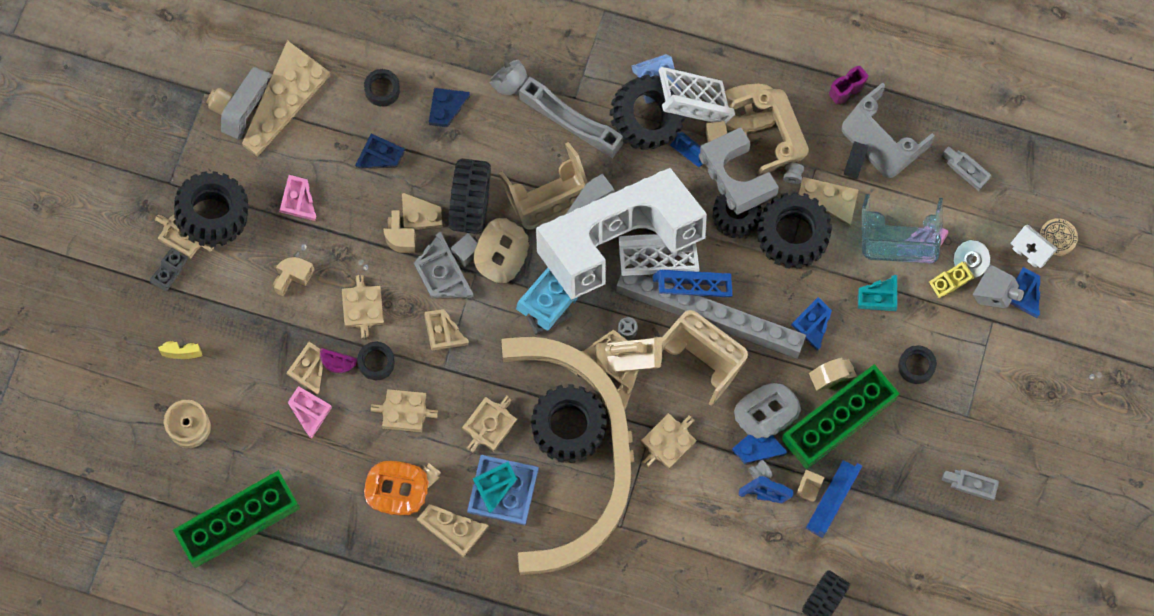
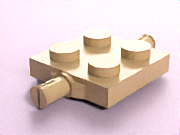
(173, 238)
(362, 306)
(404, 410)
(489, 424)
(668, 441)

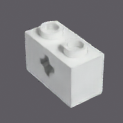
(1043, 246)

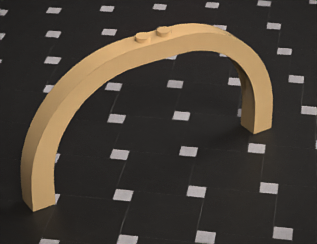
(562, 354)

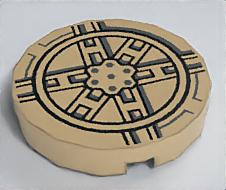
(1061, 235)

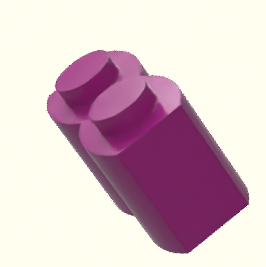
(848, 85)

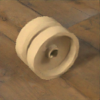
(186, 434)

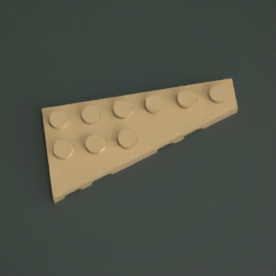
(288, 90)

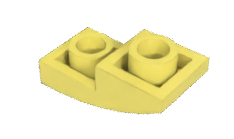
(951, 280)
(173, 350)

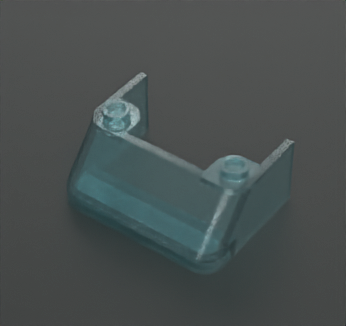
(901, 242)

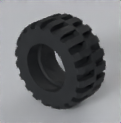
(628, 125)
(211, 187)
(469, 196)
(802, 208)
(568, 398)

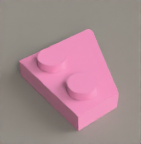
(297, 199)

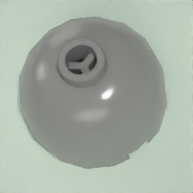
(509, 79)

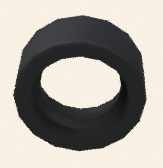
(382, 74)
(855, 160)
(372, 346)
(920, 350)

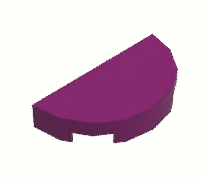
(337, 362)

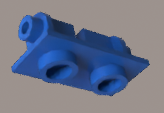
(687, 148)

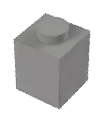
(465, 249)

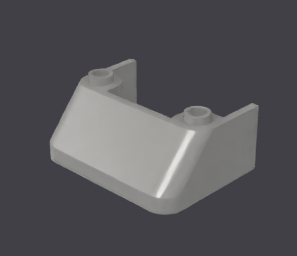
(883, 151)

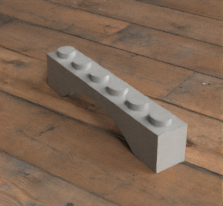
(594, 133)

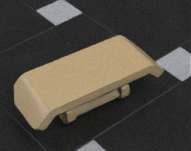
(629, 355)

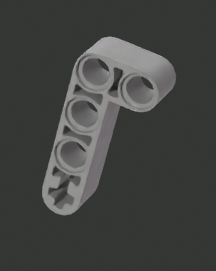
(243, 101)

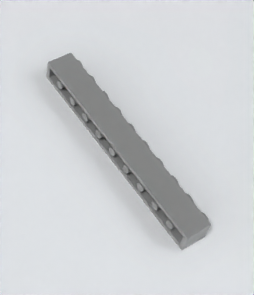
(723, 317)

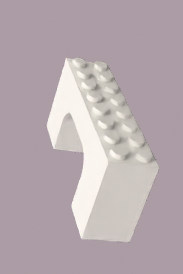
(653, 203)

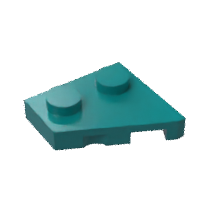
(879, 295)
(495, 484)

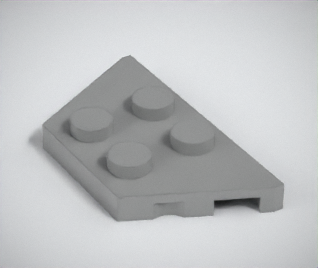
(441, 272)

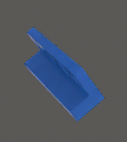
(695, 279)
(833, 498)

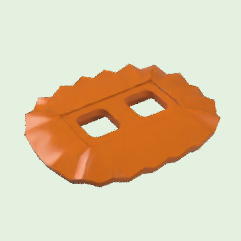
(393, 502)

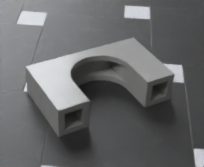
(739, 195)

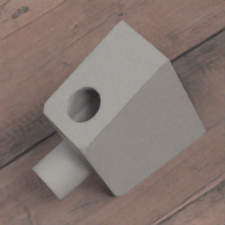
(997, 288)

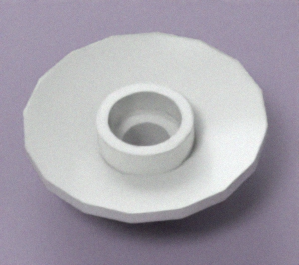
(967, 251)

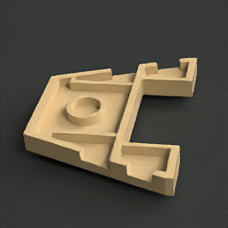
(626, 378)

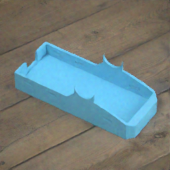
(545, 300)

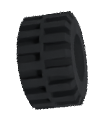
(731, 225)
(826, 595)

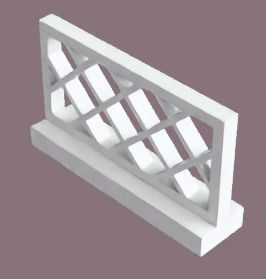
(694, 107)
(652, 244)

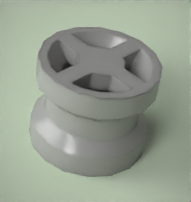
(793, 173)
(627, 324)
(760, 470)

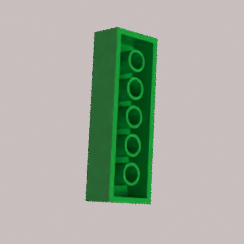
(840, 416)
(236, 519)

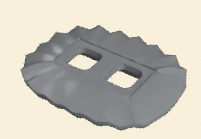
(759, 400)

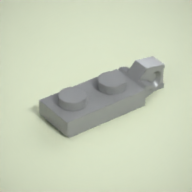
(967, 168)
(972, 483)

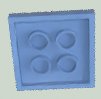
(516, 502)

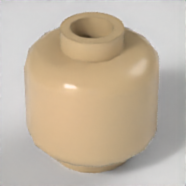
(218, 100)

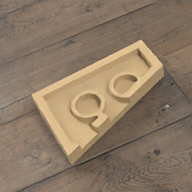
(837, 199)
(455, 531)

